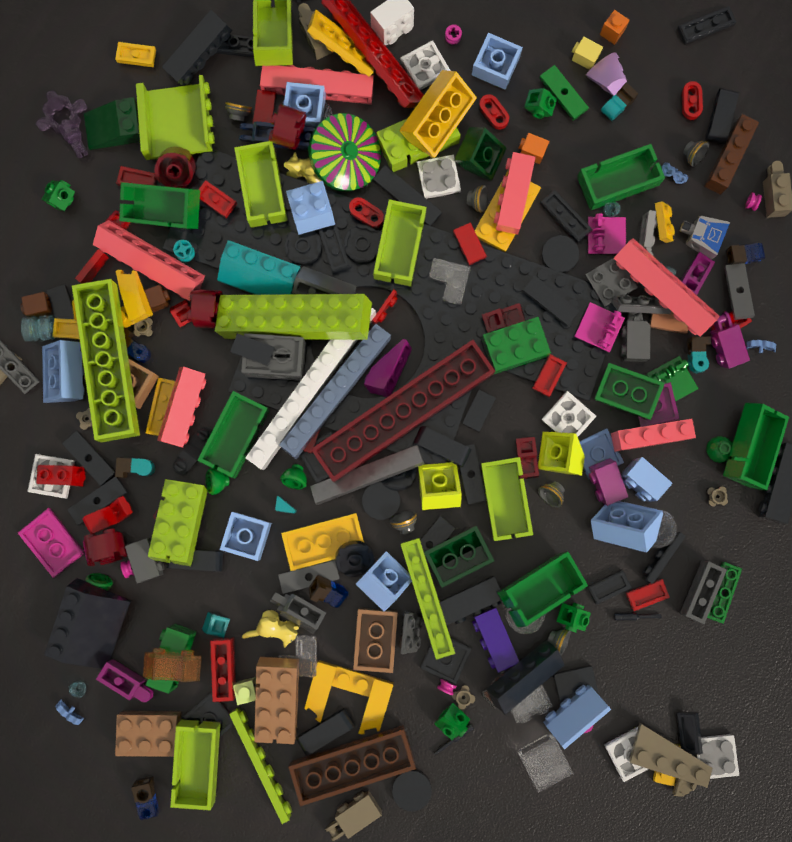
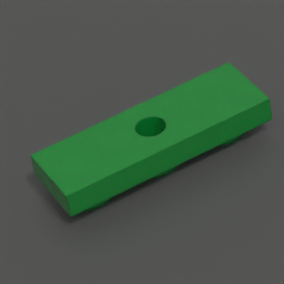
(558, 84)
(721, 603)

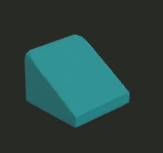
(283, 506)
(215, 625)

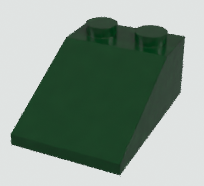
(112, 124)

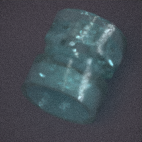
(35, 328)

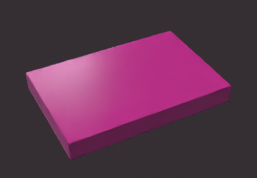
(51, 542)

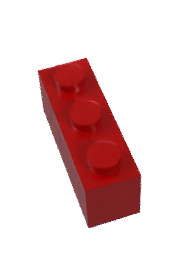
(223, 669)

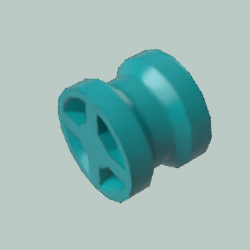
(181, 247)

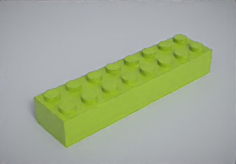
(295, 316)
(105, 360)

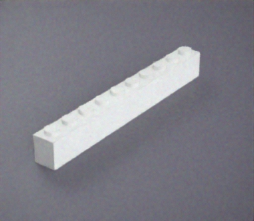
(300, 400)

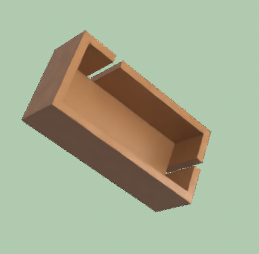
(276, 700)

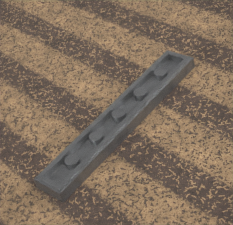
(368, 475)

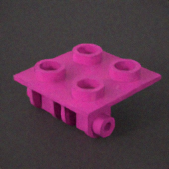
(607, 234)
(599, 327)

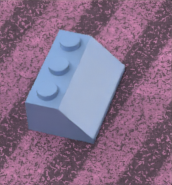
(62, 372)
(627, 525)
(576, 715)

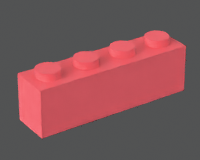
(515, 193)
(181, 407)
(653, 435)

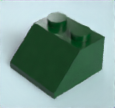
(480, 152)

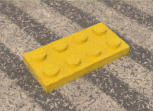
(337, 41)
(486, 228)
(320, 541)

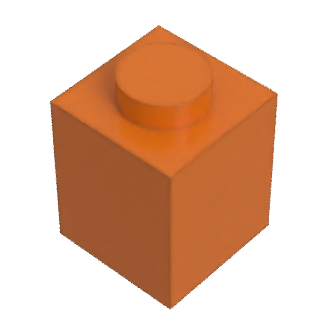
(614, 27)
(534, 146)

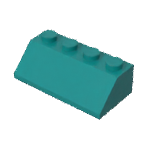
(256, 271)

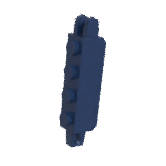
(262, 130)

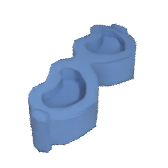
(678, 176)
(762, 344)
(68, 713)

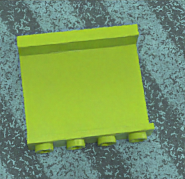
(175, 119)

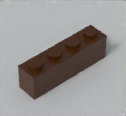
(731, 154)

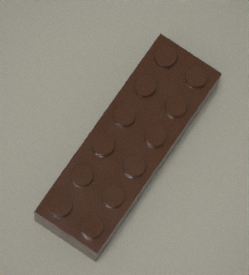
(351, 765)

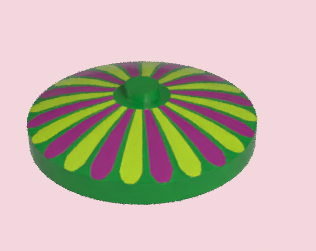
(344, 152)

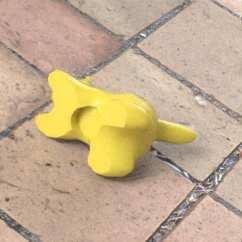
(301, 168)
(272, 627)

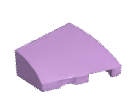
(608, 74)

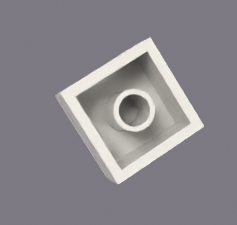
(392, 20)

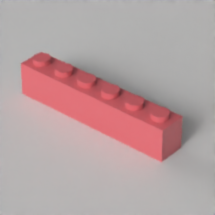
(338, 85)
(147, 259)
(666, 287)

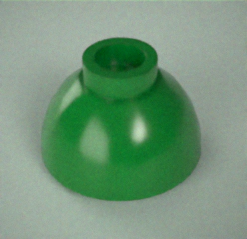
(719, 449)
(294, 477)
(215, 481)
(100, 580)

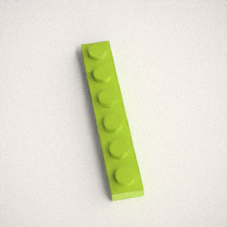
(427, 599)
(264, 771)

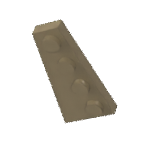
(663, 756)

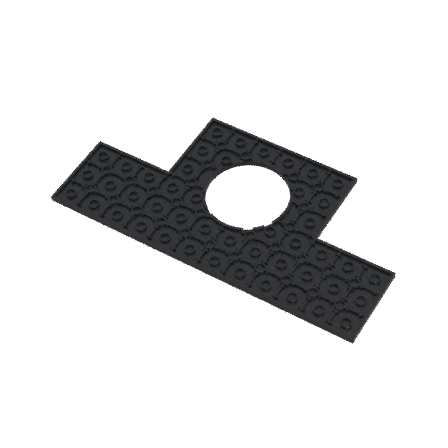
(447, 326)

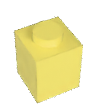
(586, 53)

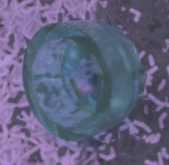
(607, 209)
(78, 693)

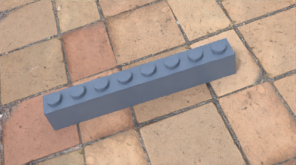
(335, 391)

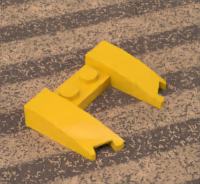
(134, 298)
(332, 675)

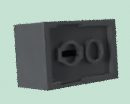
(285, 362)

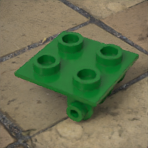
(679, 376)

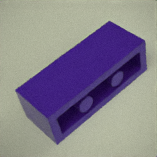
(495, 640)

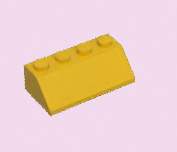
(438, 113)

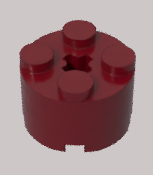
(287, 126)
(182, 160)
(204, 308)
(104, 548)

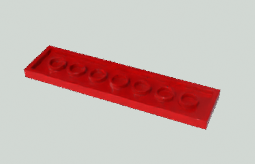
(375, 52)

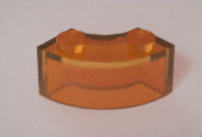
(172, 665)

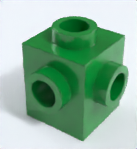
(540, 103)
(58, 194)
(573, 617)
(452, 722)

